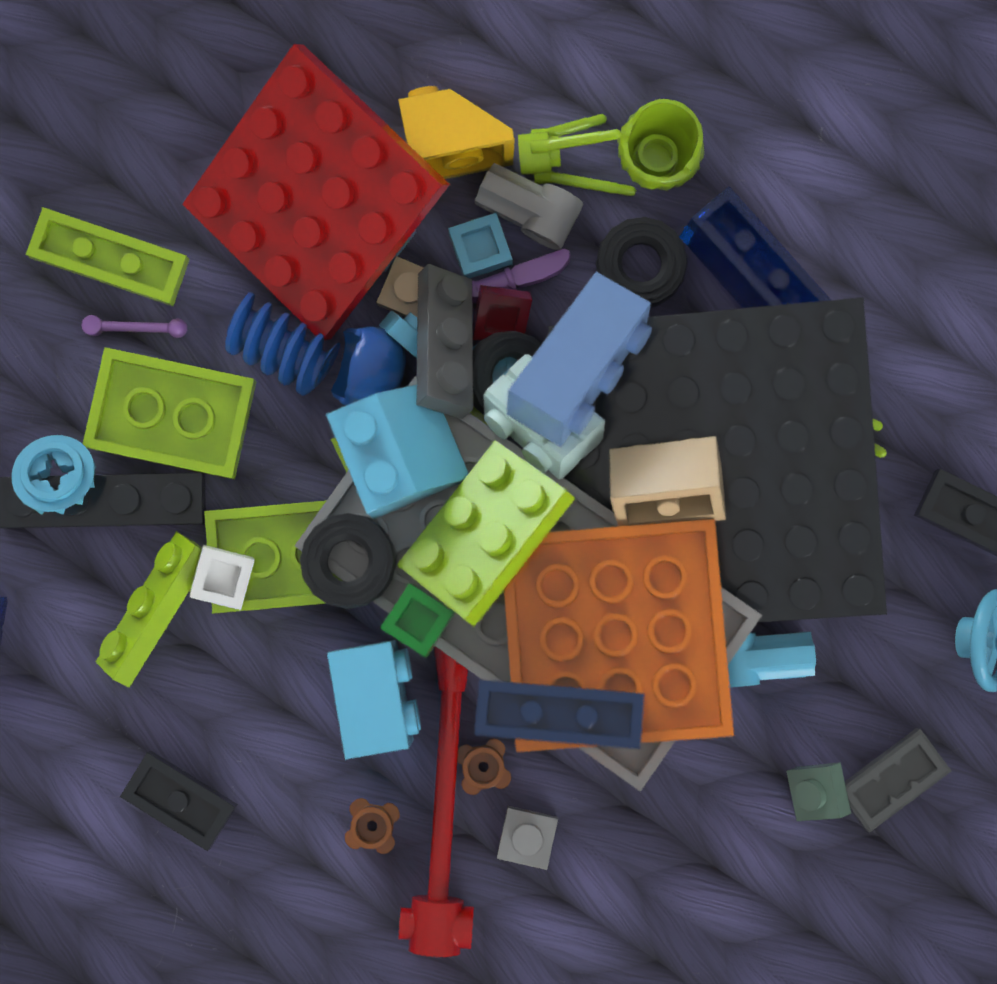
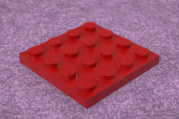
(314, 192)

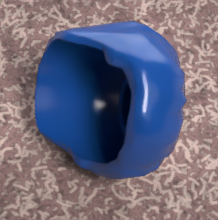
(370, 365)

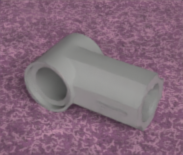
(541, 211)

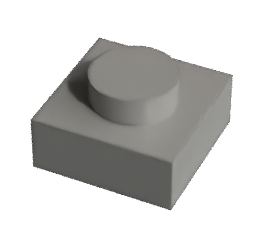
(527, 837)

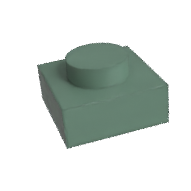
(818, 792)

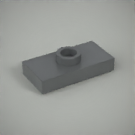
(894, 779)

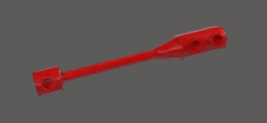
(437, 922)

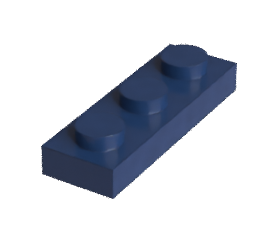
(559, 714)

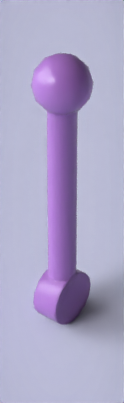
(95, 326)

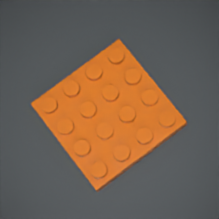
(626, 616)

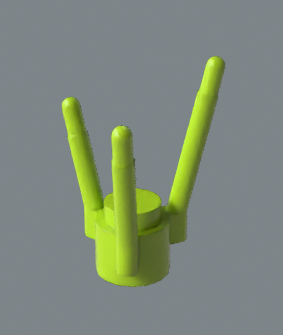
(542, 151)

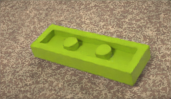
(107, 256)
(150, 610)

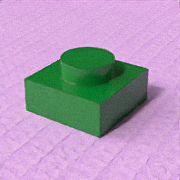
(417, 620)

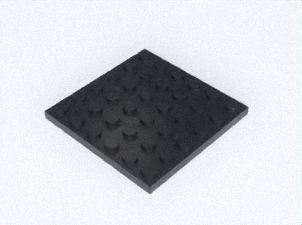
(792, 441)

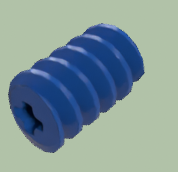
(278, 347)

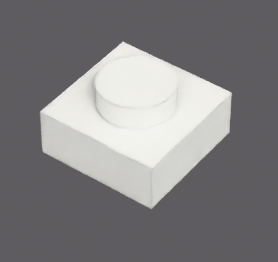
(221, 577)

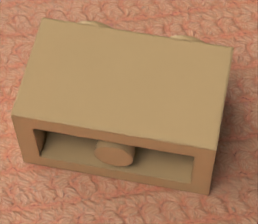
(667, 482)

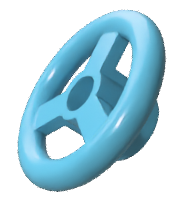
(978, 641)

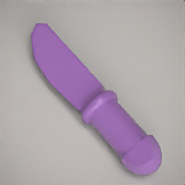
(526, 273)

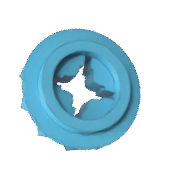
(35, 464)

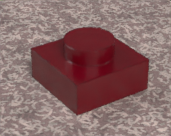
(500, 311)

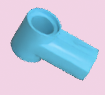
(772, 658)

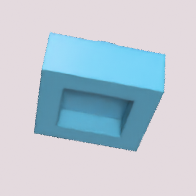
(480, 246)
(402, 330)

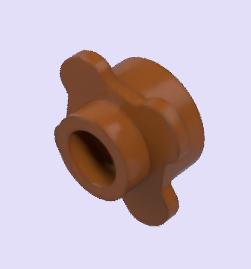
(492, 754)
(361, 836)

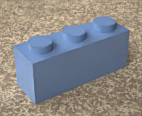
(579, 360)

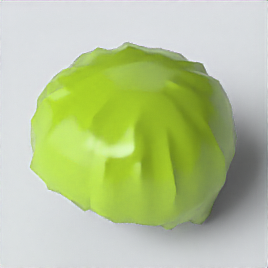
(661, 145)

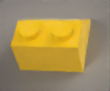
(454, 132)

